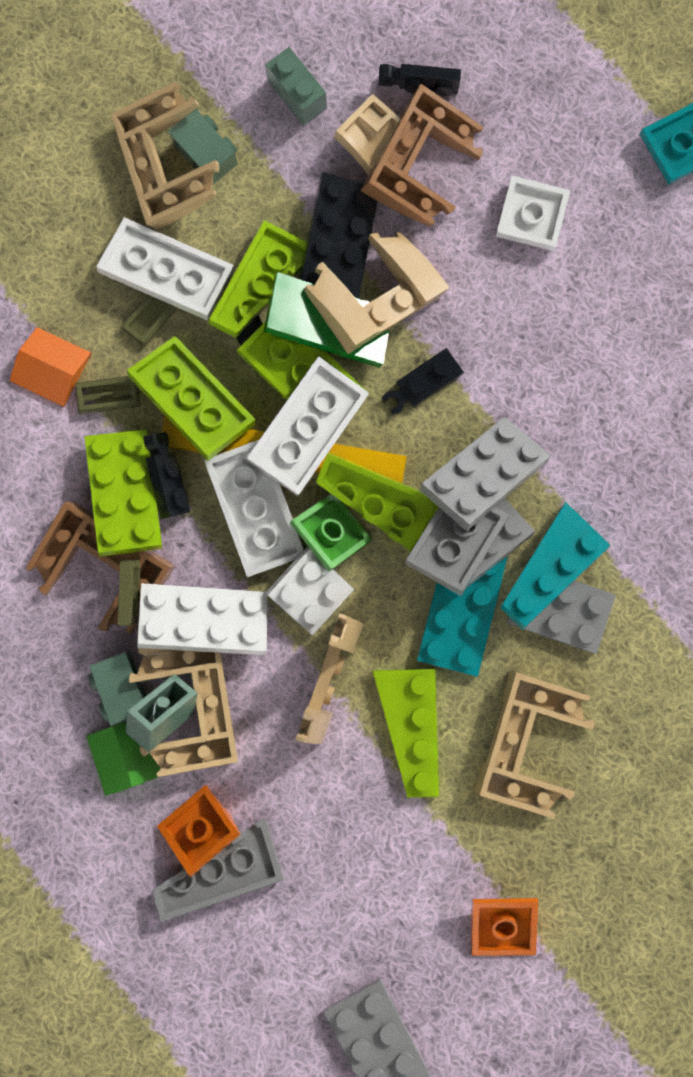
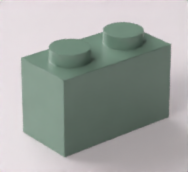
(296, 86)
(201, 144)
(112, 682)
(161, 712)

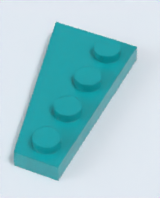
(556, 563)

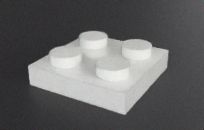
(532, 213)
(309, 591)

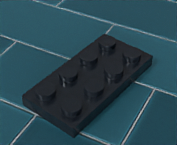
(339, 231)

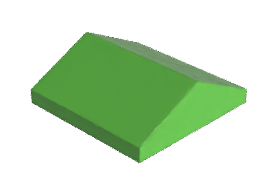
(331, 532)
(120, 760)

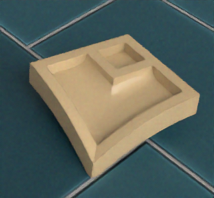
(368, 132)

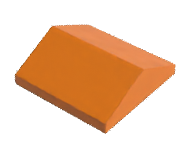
(49, 366)
(199, 830)
(504, 926)

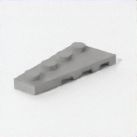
(239, 868)

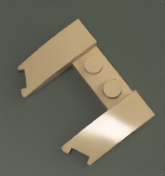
(135, 127)
(357, 325)
(315, 719)
(216, 740)
(500, 774)

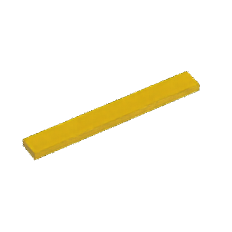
(381, 462)

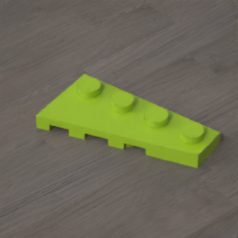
(251, 285)
(379, 499)
(411, 717)

